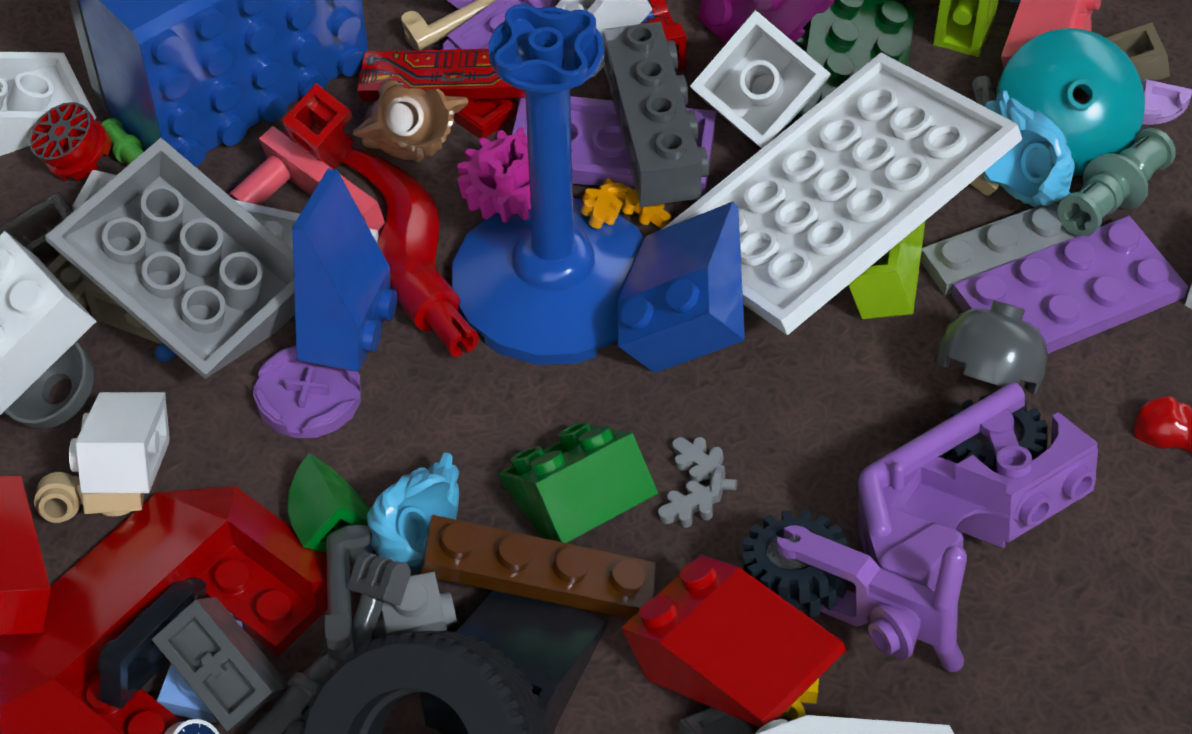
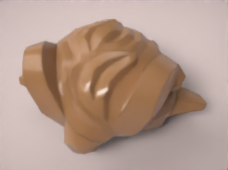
(409, 121)

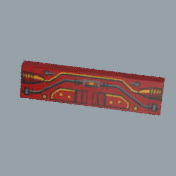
(452, 71)

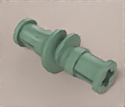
(1116, 182)

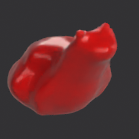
(1165, 424)

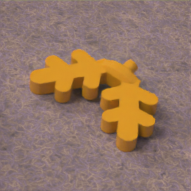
(606, 202)

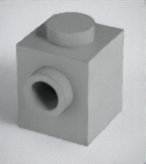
(420, 609)

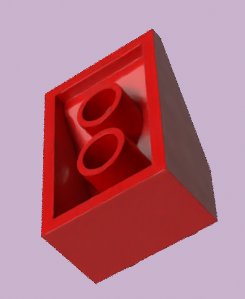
(729, 642)

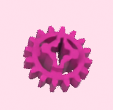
(497, 176)

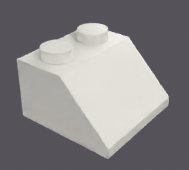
(760, 80)

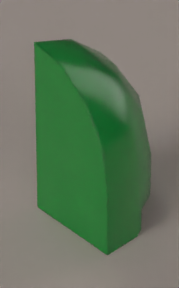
(322, 503)

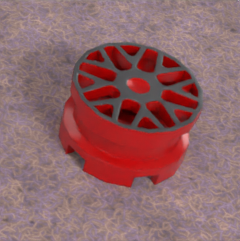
(70, 141)

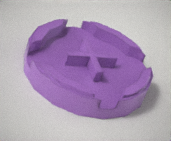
(304, 396)

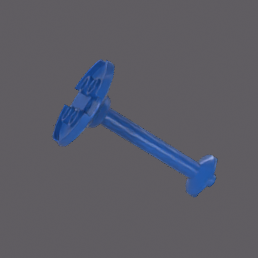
(550, 281)

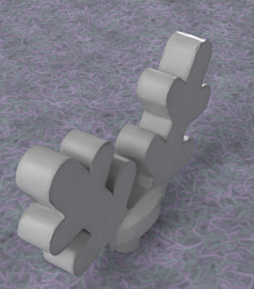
(701, 469)

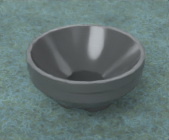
(34, 406)

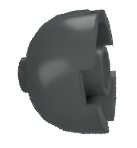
(996, 346)

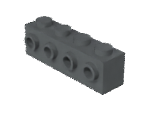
(653, 114)

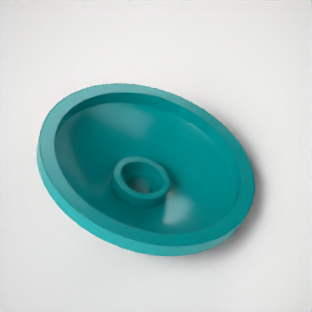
(1058, 61)

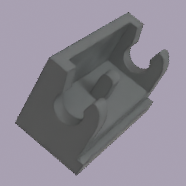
(220, 662)

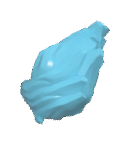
(1040, 164)
(405, 509)

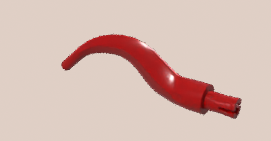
(410, 250)

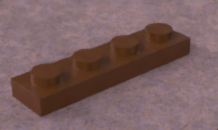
(537, 567)

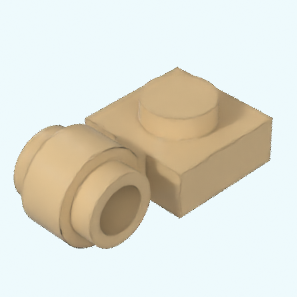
(60, 497)

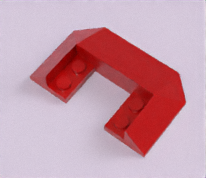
(204, 533)

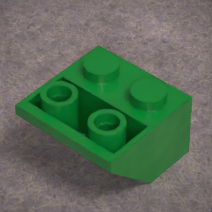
(578, 480)

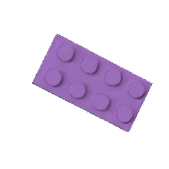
(598, 142)
(1080, 284)

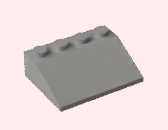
(182, 259)

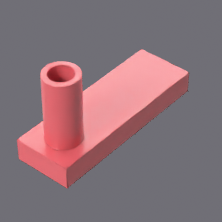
(292, 163)

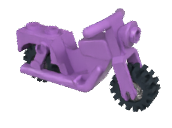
(910, 515)

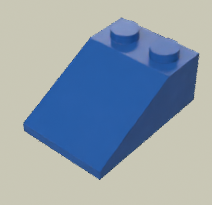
(338, 280)
(684, 292)

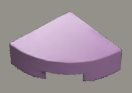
(1164, 101)

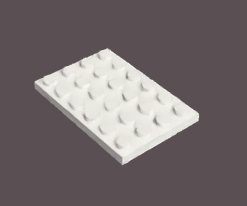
(851, 184)

